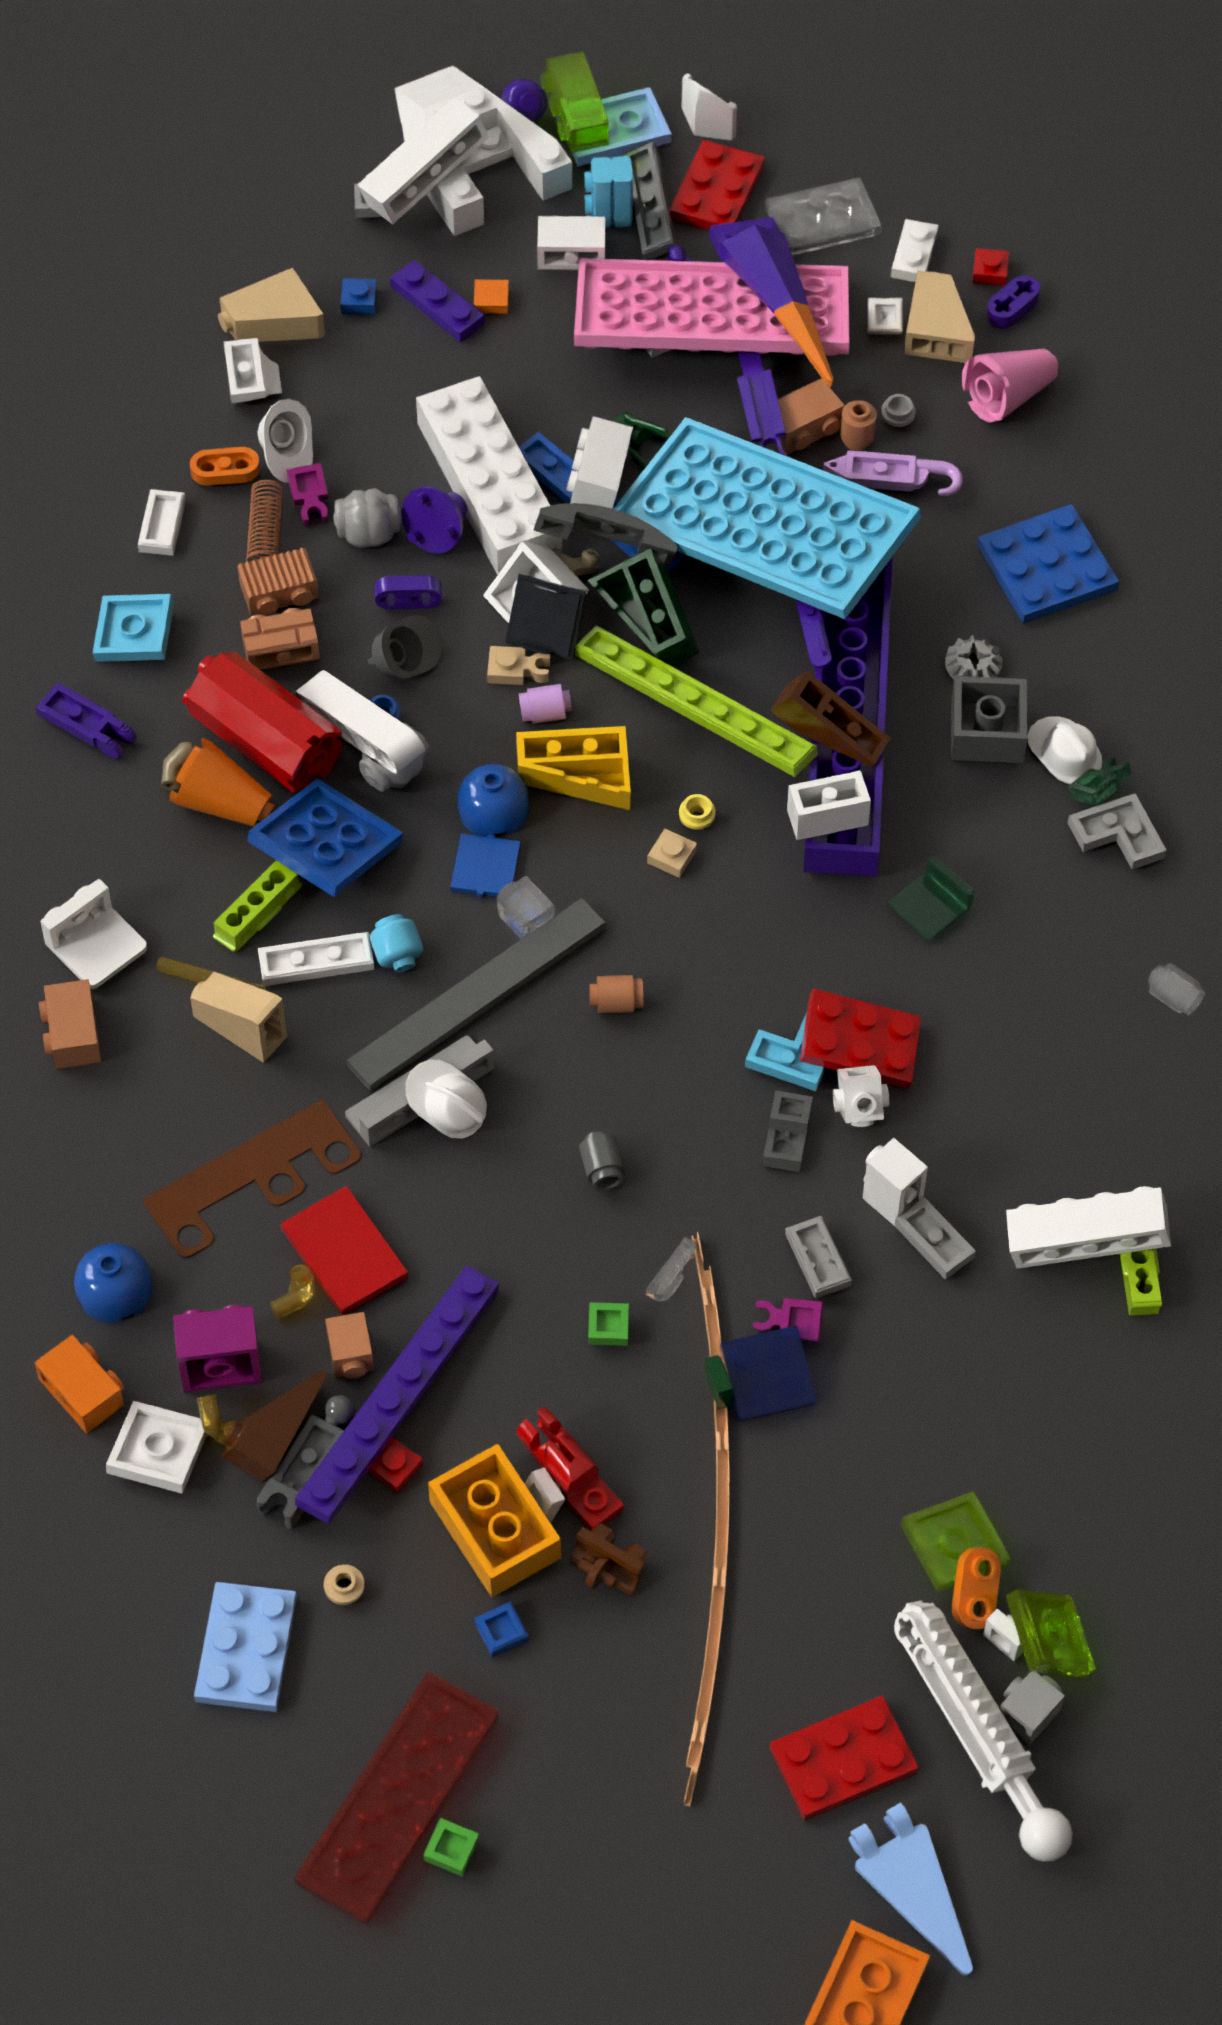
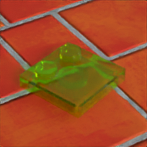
(946, 1531)
(1050, 1633)

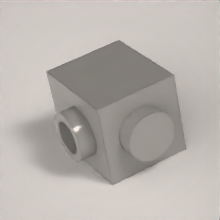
(1031, 1705)

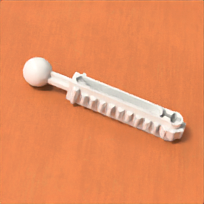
(980, 1725)

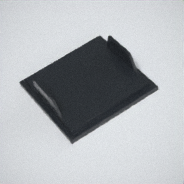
(545, 617)

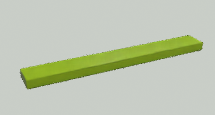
(696, 701)

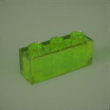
(575, 102)

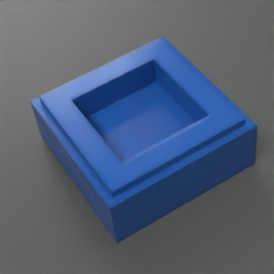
(501, 1629)

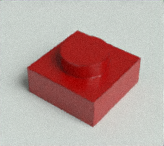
(990, 267)
(396, 1465)

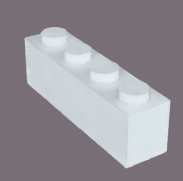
(423, 160)
(1088, 1227)

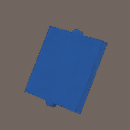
(484, 864)

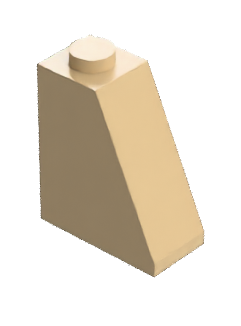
(272, 310)
(938, 320)
(241, 1014)

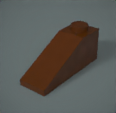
(829, 720)
(265, 1435)

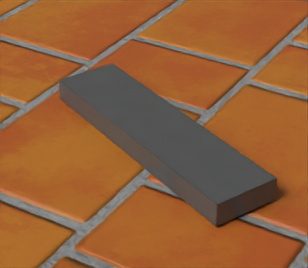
(651, 202)

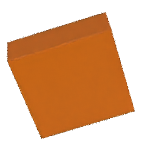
(491, 296)

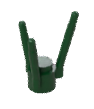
(640, 430)

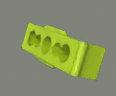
(256, 906)
(1146, 1272)

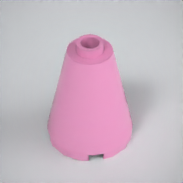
(1006, 380)

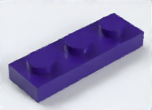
(437, 300)

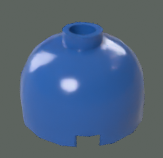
(493, 800)
(113, 1282)

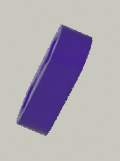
(1009, 298)
(408, 592)

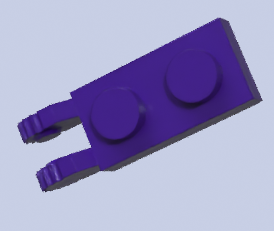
(84, 720)

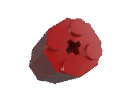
(263, 720)

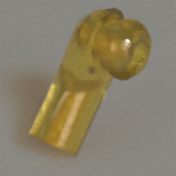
(299, 1292)
(210, 1418)

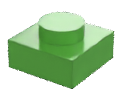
(608, 1324)
(451, 1847)

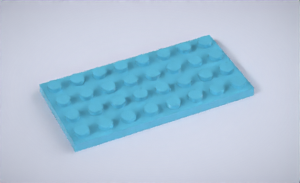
(769, 517)

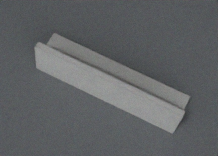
(388, 1107)

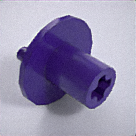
(433, 518)

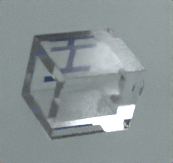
(524, 906)

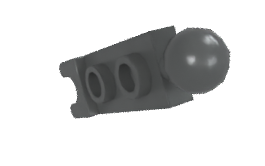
(304, 1457)

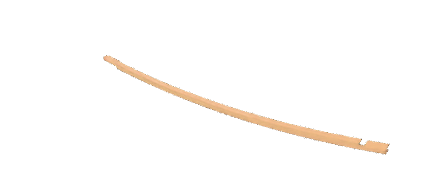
(721, 1537)

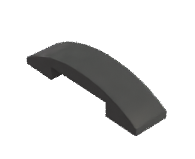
(607, 523)

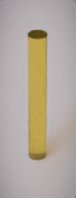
(192, 972)

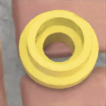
(700, 804)

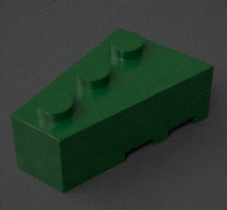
(649, 605)

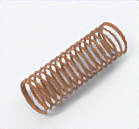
(267, 507)

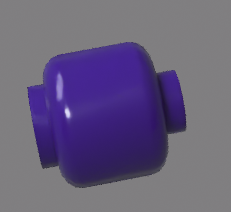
(526, 98)

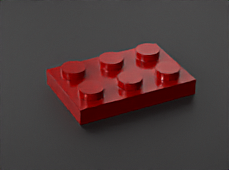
(716, 185)
(859, 1034)
(843, 1758)

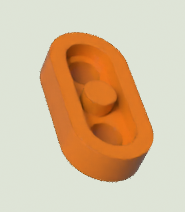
(224, 465)
(974, 1587)

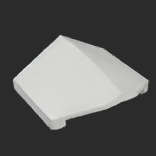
(707, 112)

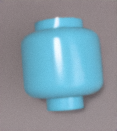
(396, 943)

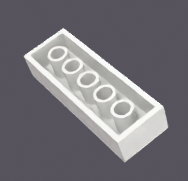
(484, 468)

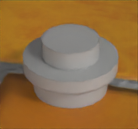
(898, 410)

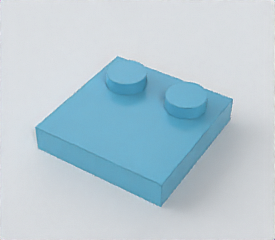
(133, 627)

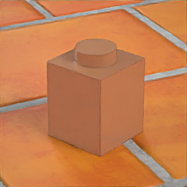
(349, 1345)

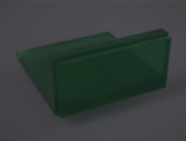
(933, 899)

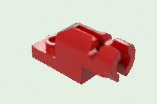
(571, 1469)

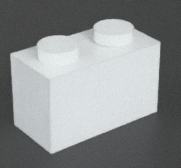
(567, 239)
(828, 805)
(893, 1180)

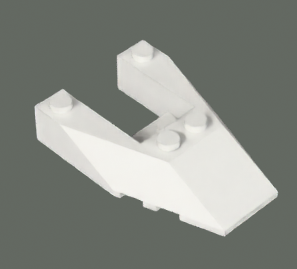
(509, 136)

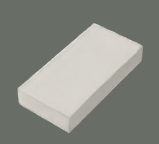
(161, 522)

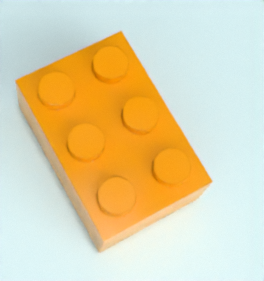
(494, 1520)

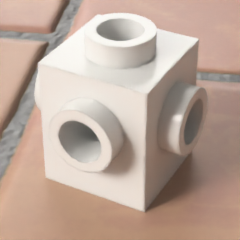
(860, 1095)

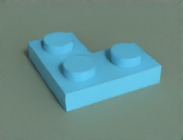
(781, 1059)

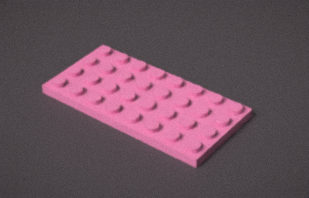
(699, 307)

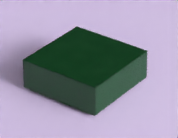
(718, 1381)

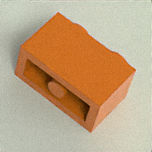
(80, 1383)

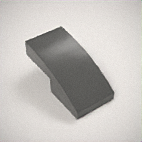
(787, 1131)

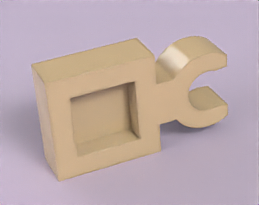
(511, 665)

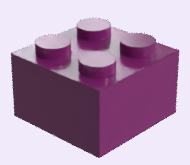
(217, 1348)

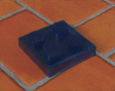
(768, 1373)

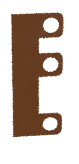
(253, 1160)

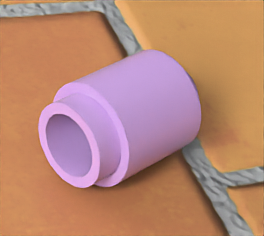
(545, 704)

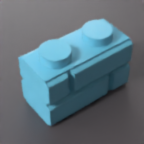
(610, 190)

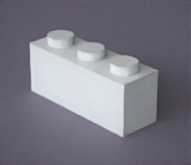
(599, 463)

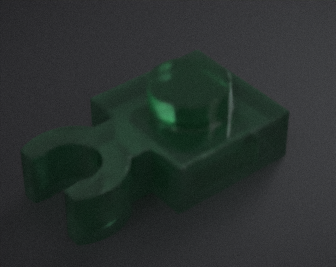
(1098, 785)

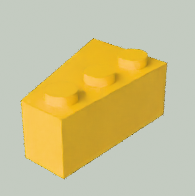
(577, 763)

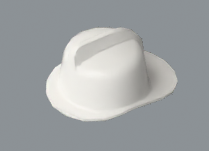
(286, 437)
(1064, 747)
(446, 1098)

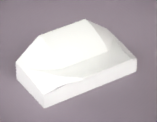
(250, 371)

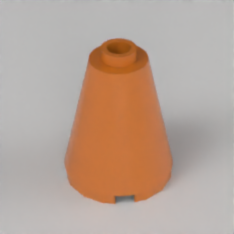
(220, 787)

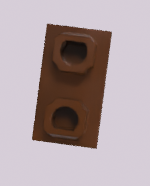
(606, 1562)

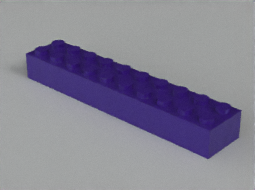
(860, 678)

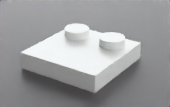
(157, 1447)

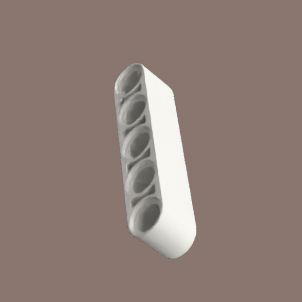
(362, 722)

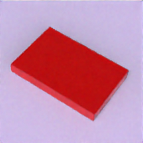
(344, 1251)

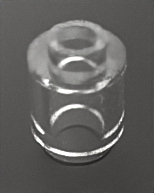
(1175, 988)

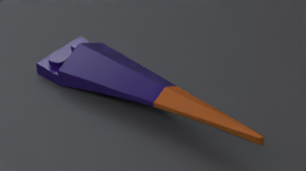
(765, 263)

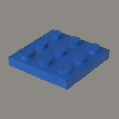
(1047, 563)
(325, 837)

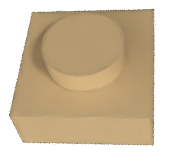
(672, 853)

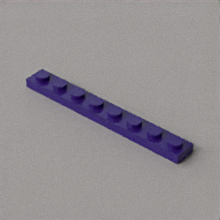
(396, 1395)

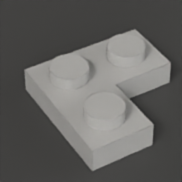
(1123, 822)

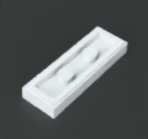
(315, 958)

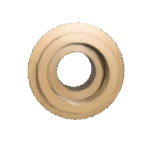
(344, 1595)

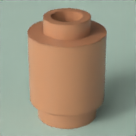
(858, 425)
(616, 994)

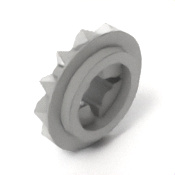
(959, 664)

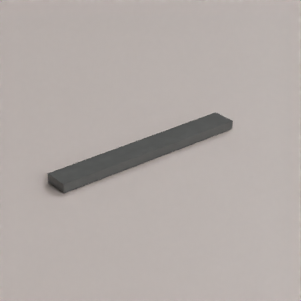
(475, 994)

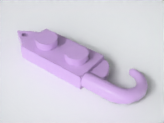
(892, 471)

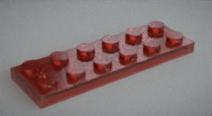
(396, 1798)

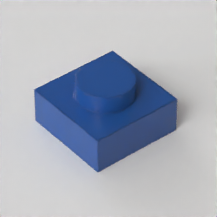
(358, 296)

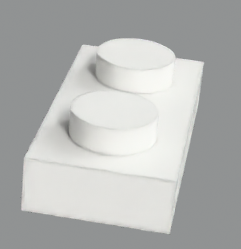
(914, 249)

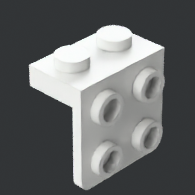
(91, 935)

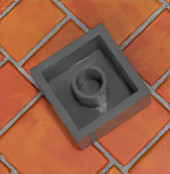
(989, 719)

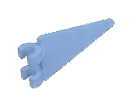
(912, 1882)

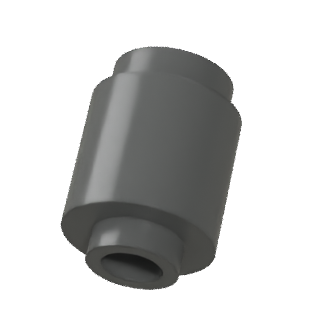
(602, 1160)

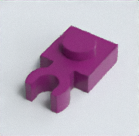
(309, 489)
(803, 1313)

